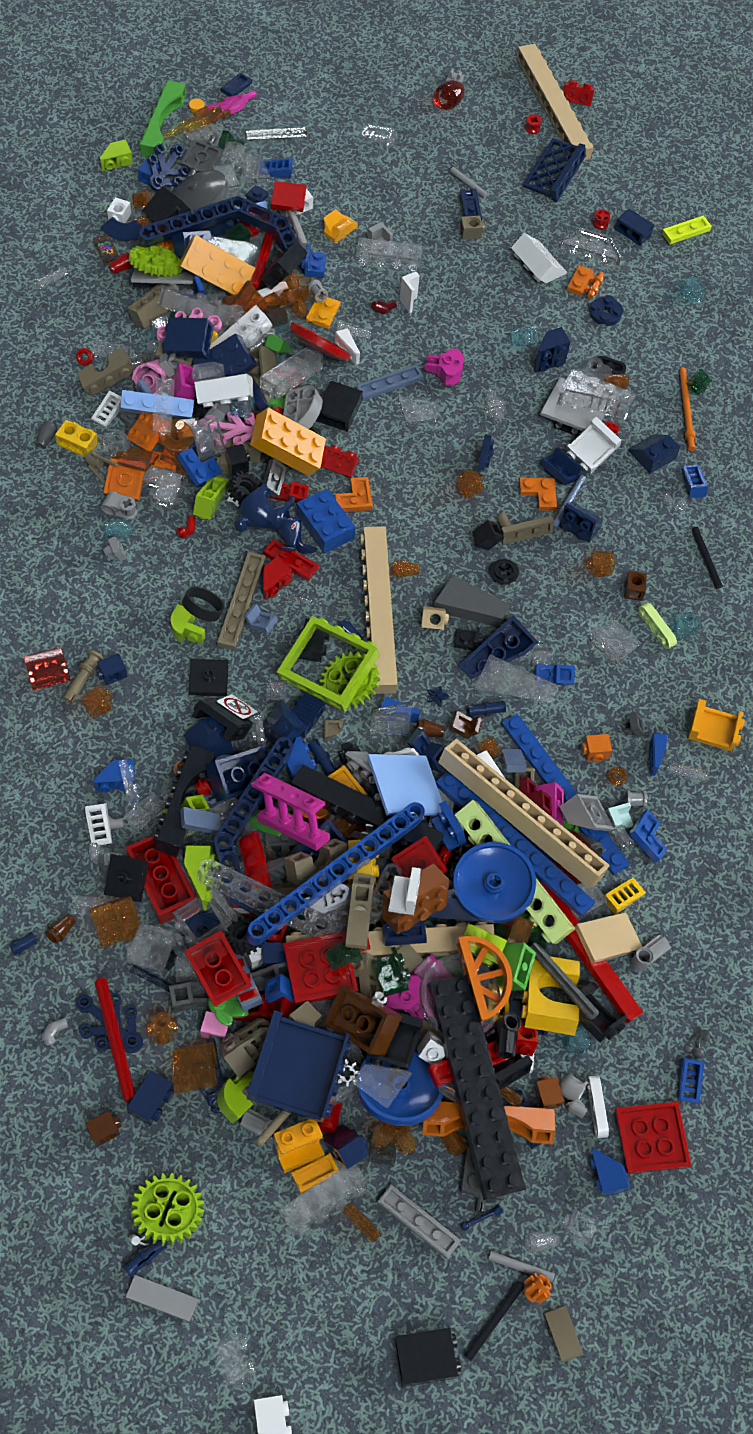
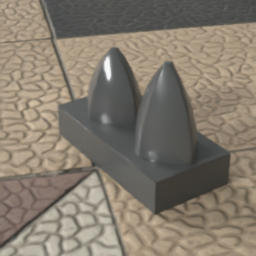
(274, 476)

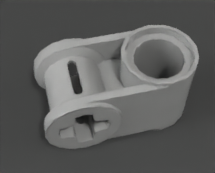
(118, 505)

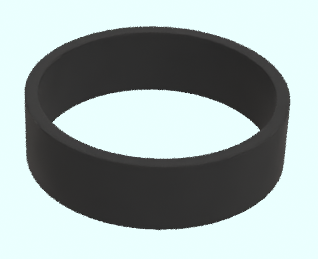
(199, 612)

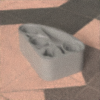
(303, 406)

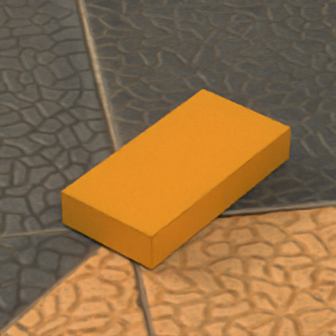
(314, 1172)

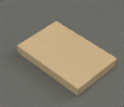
(608, 937)

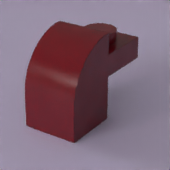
(539, 797)

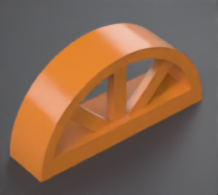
(470, 968)

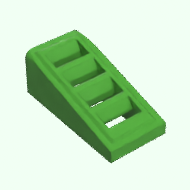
(277, 344)

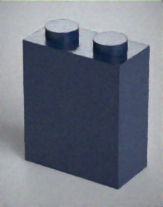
(188, 337)

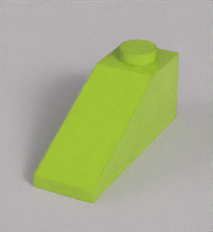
(210, 497)

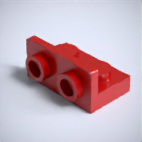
(339, 461)

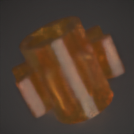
(344, 828)

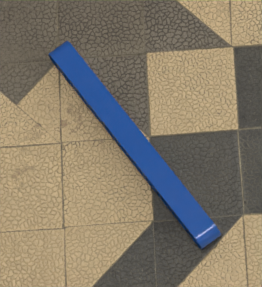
(332, 880)

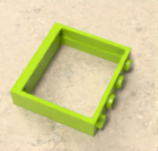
(340, 702)

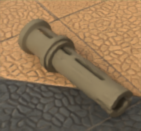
(86, 669)

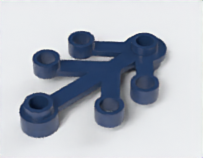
(157, 180)
(101, 1030)

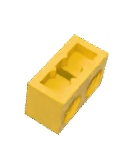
(76, 438)

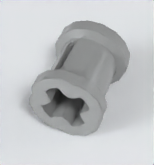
(316, 289)
(636, 799)

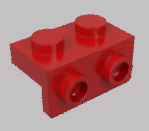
(578, 93)

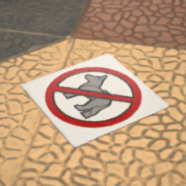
(237, 706)

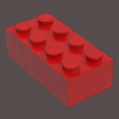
(165, 880)

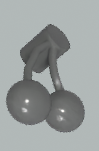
(697, 1052)

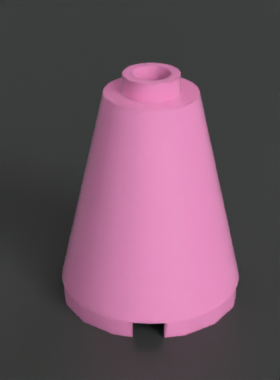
(149, 372)

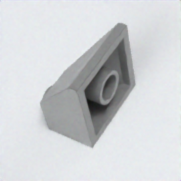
(586, 812)

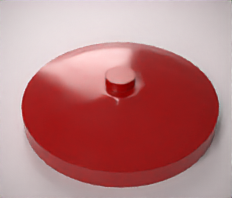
(318, 343)

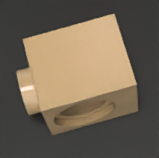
(426, 614)

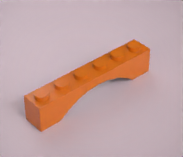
(533, 1124)

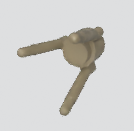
(96, 461)

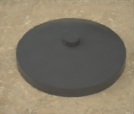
(202, 189)

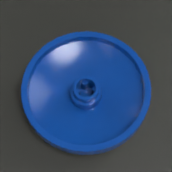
(494, 882)
(413, 1103)

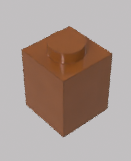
(548, 1093)

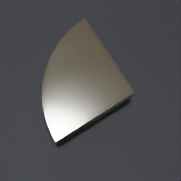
(332, 727)

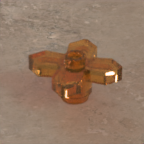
(295, 295)
(395, 1135)

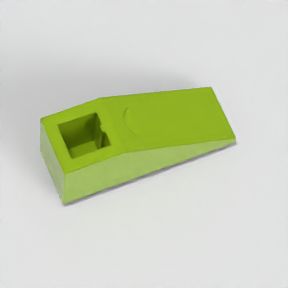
(193, 857)

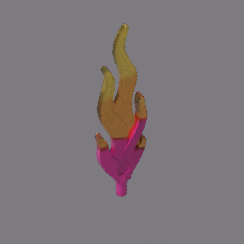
(210, 113)

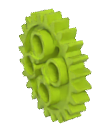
(155, 260)
(339, 685)
(148, 1202)

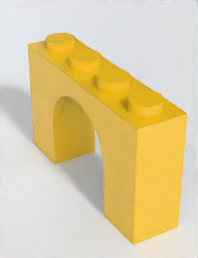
(544, 1013)

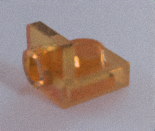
(141, 198)

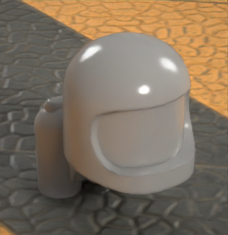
(572, 1090)

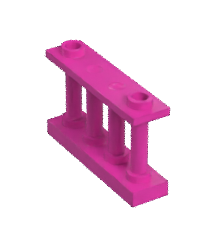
(281, 820)

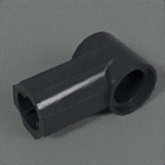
(507, 1035)

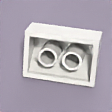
(537, 259)
(224, 390)

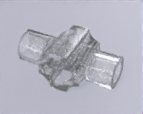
(495, 407)

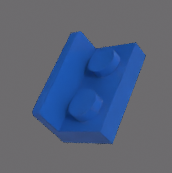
(314, 263)
(449, 825)

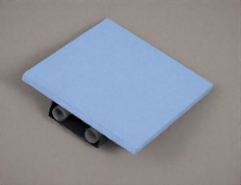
(403, 780)

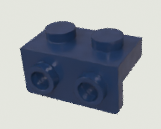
(562, 467)

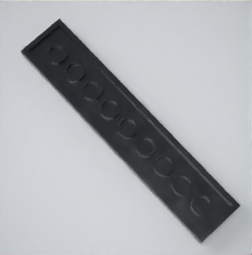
(476, 1088)

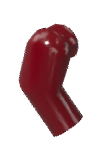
(382, 307)

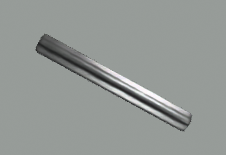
(564, 982)

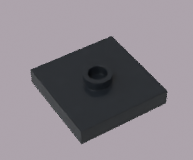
(208, 677)
(126, 877)

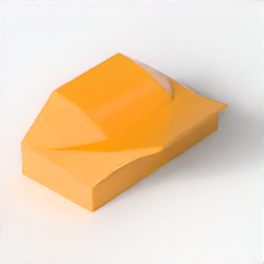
(338, 226)

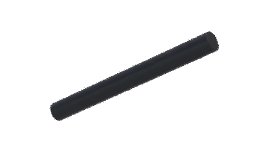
(706, 556)
(494, 1321)

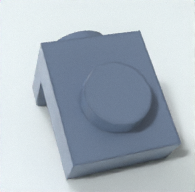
(260, 620)

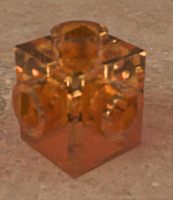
(476, 481)
(162, 1035)

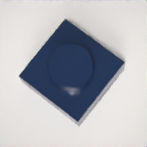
(257, 194)

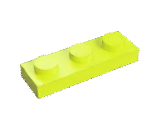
(686, 229)

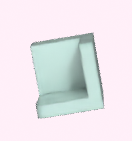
(620, 816)

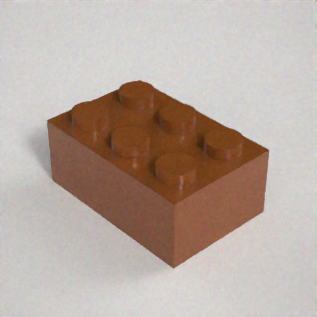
(431, 898)

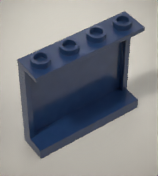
(298, 1068)

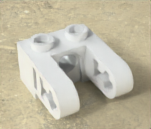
(331, 903)

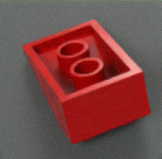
(217, 968)

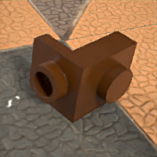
(465, 725)

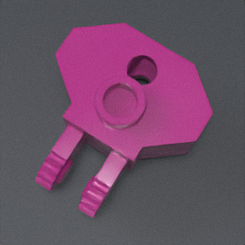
(446, 366)
(407, 1000)

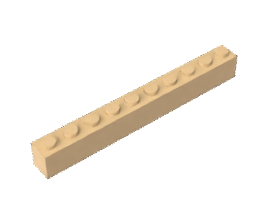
(552, 98)
(379, 605)
(523, 814)
(439, 940)

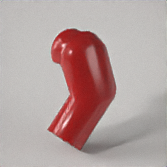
(189, 529)

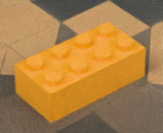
(215, 265)
(287, 441)

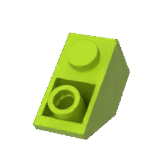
(116, 155)

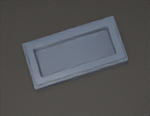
(514, 761)
(200, 820)

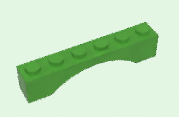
(172, 98)

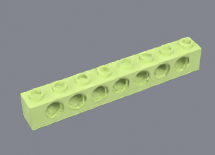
(562, 925)

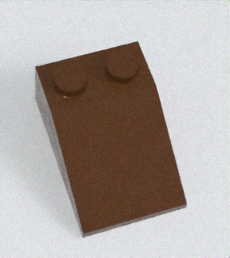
(366, 1020)

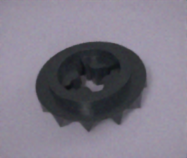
(503, 565)

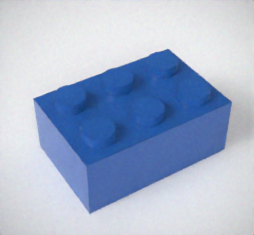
(325, 520)

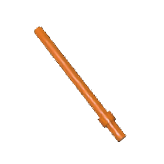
(689, 433)

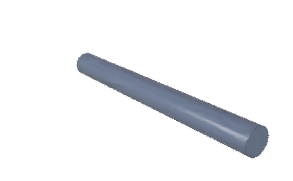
(570, 498)

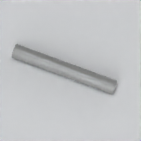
(468, 182)
(520, 1266)

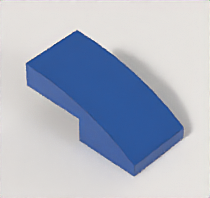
(556, 674)

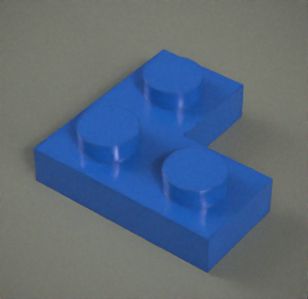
(198, 471)
(644, 836)

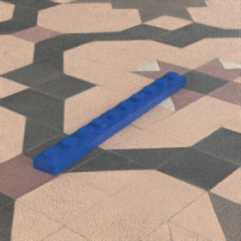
(550, 773)
(544, 869)

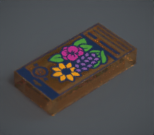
(105, 249)

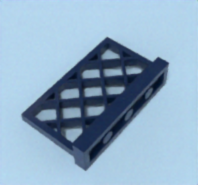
(566, 171)

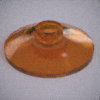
(182, 432)

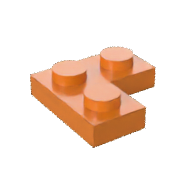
(542, 488)
(359, 499)

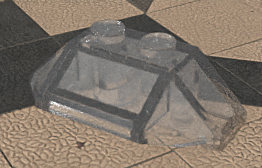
(590, 247)

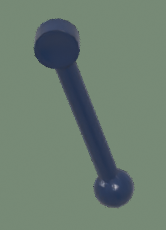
(496, 1210)

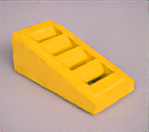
(612, 903)

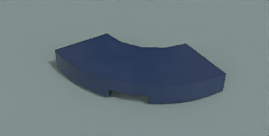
(122, 230)

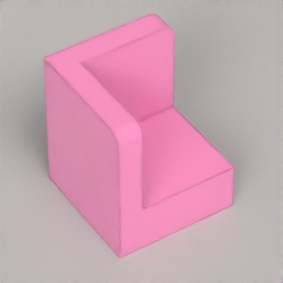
(212, 1026)

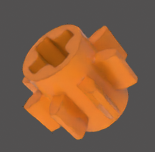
(537, 1288)

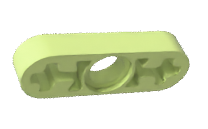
(657, 625)

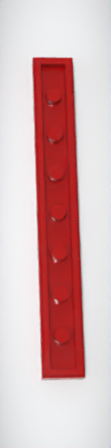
(600, 970)

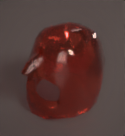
(451, 92)

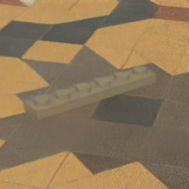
(241, 601)

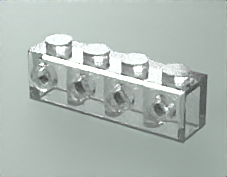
(389, 254)
(291, 373)
(322, 1199)

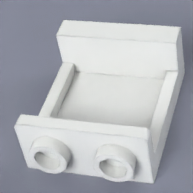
(593, 445)

